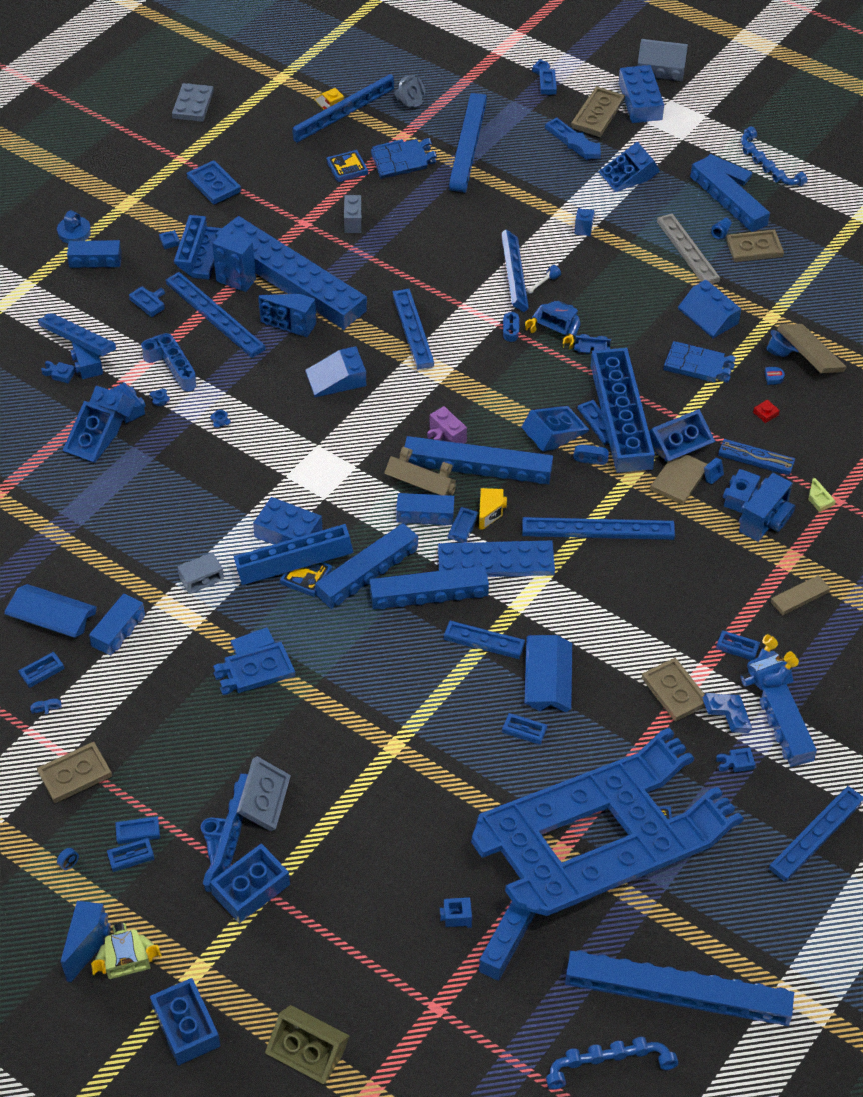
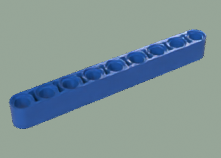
(468, 142)

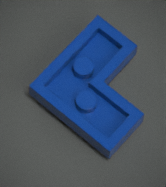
(731, 707)

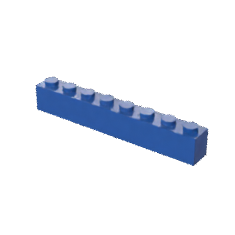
(481, 460)

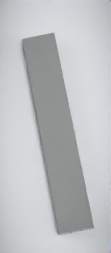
(688, 249)

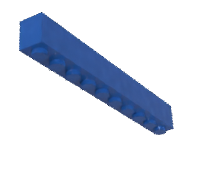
(680, 988)

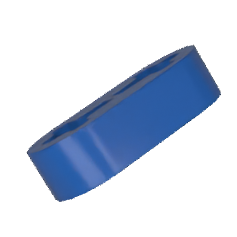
(507, 326)
(591, 454)
(782, 516)

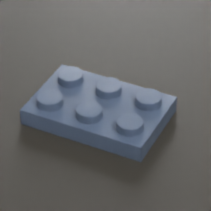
(192, 102)
(263, 794)

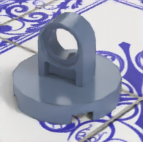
(410, 91)

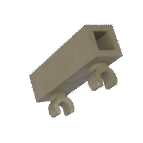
(419, 476)

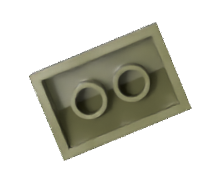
(306, 1044)

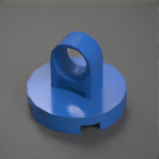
(73, 228)

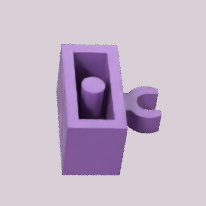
(446, 427)

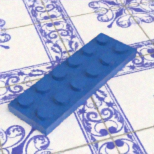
(500, 558)

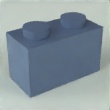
(352, 213)
(200, 573)

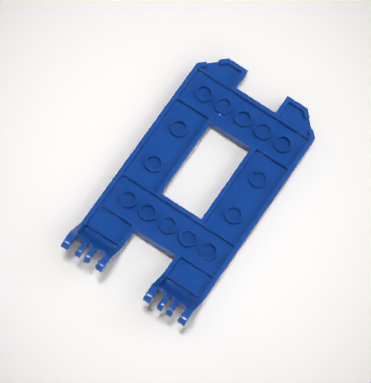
(622, 787)

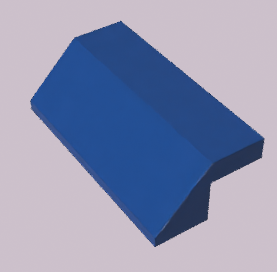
(196, 248)
(50, 610)
(548, 672)

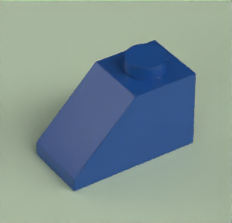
(584, 222)

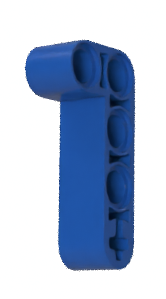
(166, 348)

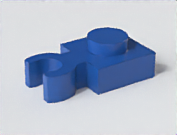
(61, 372)
(738, 759)

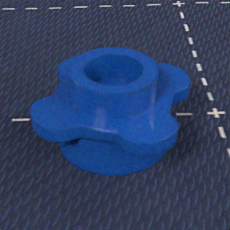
(159, 397)
(220, 418)

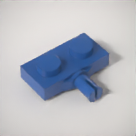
(148, 300)

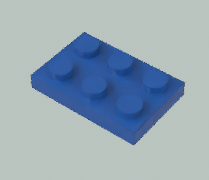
(214, 182)

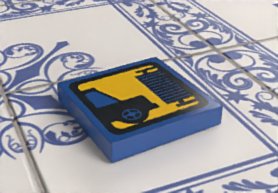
(347, 166)
(306, 577)

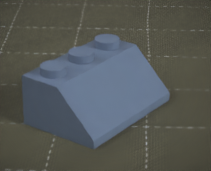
(665, 58)

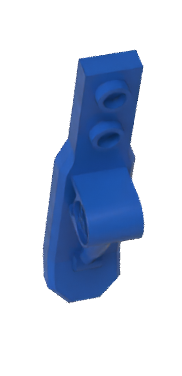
(225, 835)

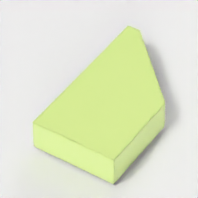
(820, 497)

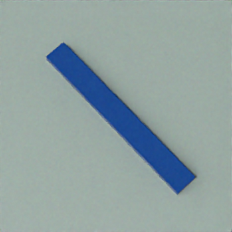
(343, 108)
(215, 315)
(598, 528)

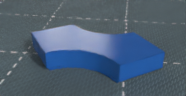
(588, 149)

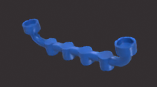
(778, 175)
(573, 1059)

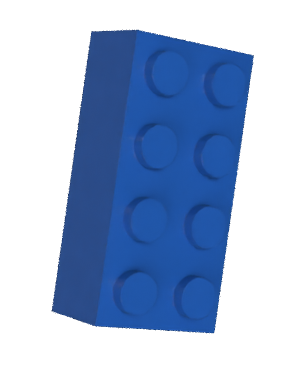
(641, 94)

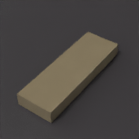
(800, 595)

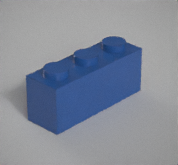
(94, 254)
(425, 509)
(117, 624)

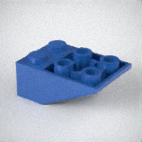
(630, 168)
(288, 312)

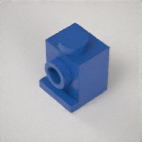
(456, 912)

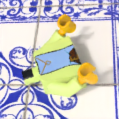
(124, 953)

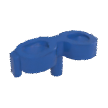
(46, 705)

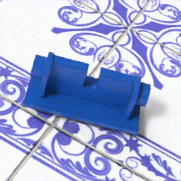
(584, 343)

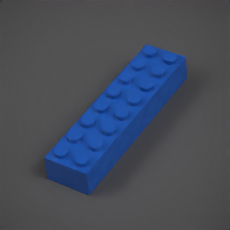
(622, 410)

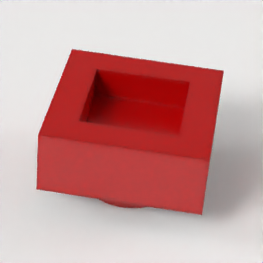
(766, 411)

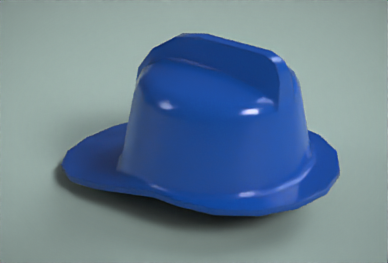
(780, 345)

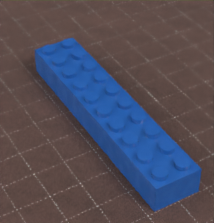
(299, 275)

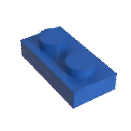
(547, 81)

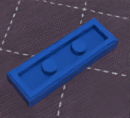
(737, 173)
(594, 418)

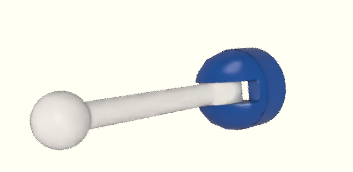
(552, 272)

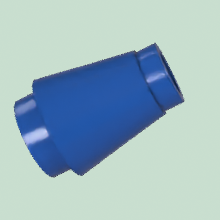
(721, 228)

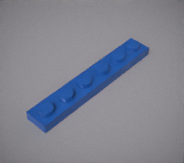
(514, 271)
(413, 329)
(77, 334)
(816, 833)

